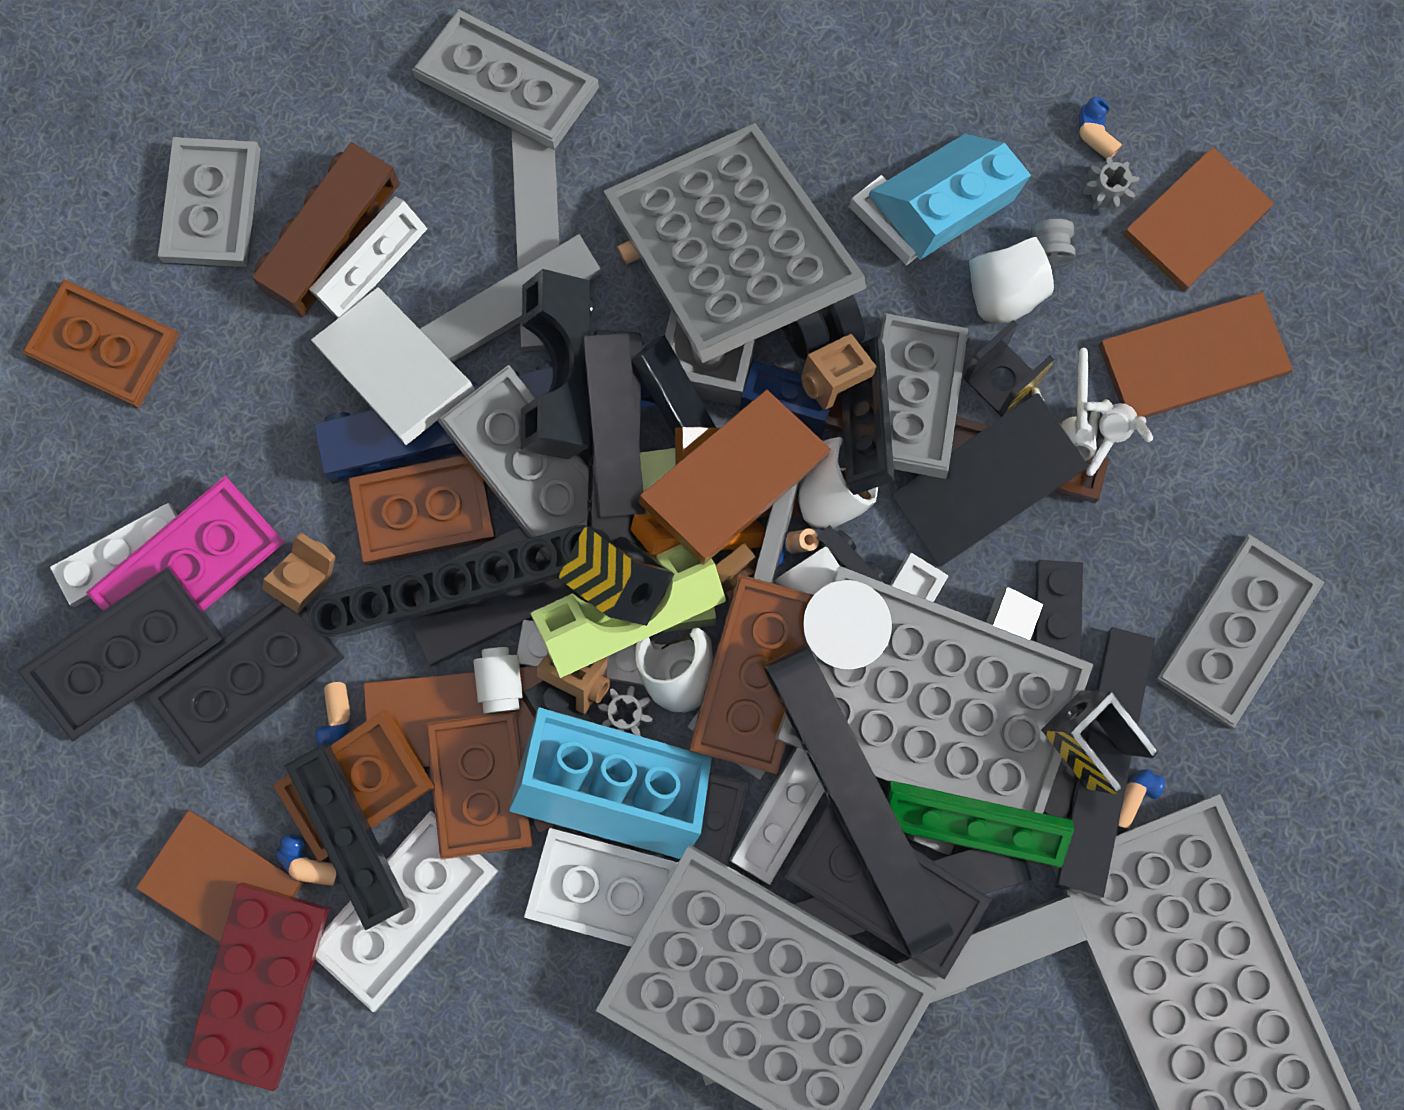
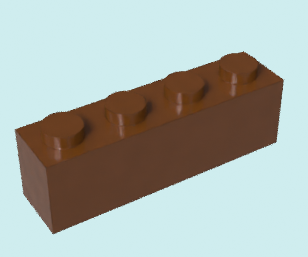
(325, 226)

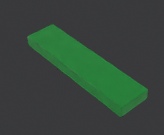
(980, 824)

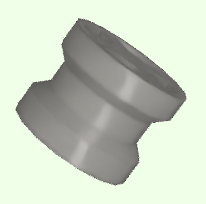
(1055, 239)

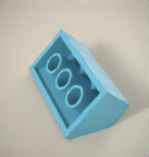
(611, 784)

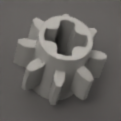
(1106, 196)
(629, 702)

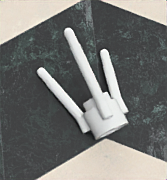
(1116, 426)
(1077, 428)

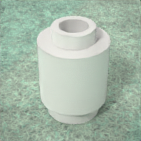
(498, 680)

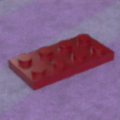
(257, 986)

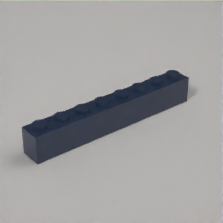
(367, 445)

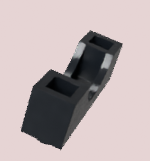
(559, 314)

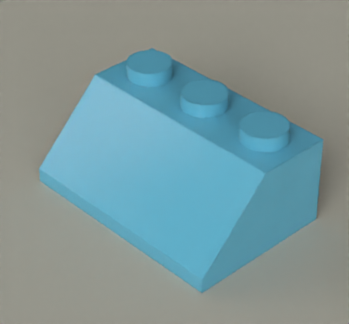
(950, 191)

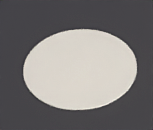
(847, 624)

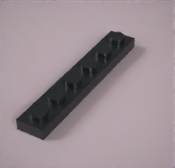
(1060, 627)

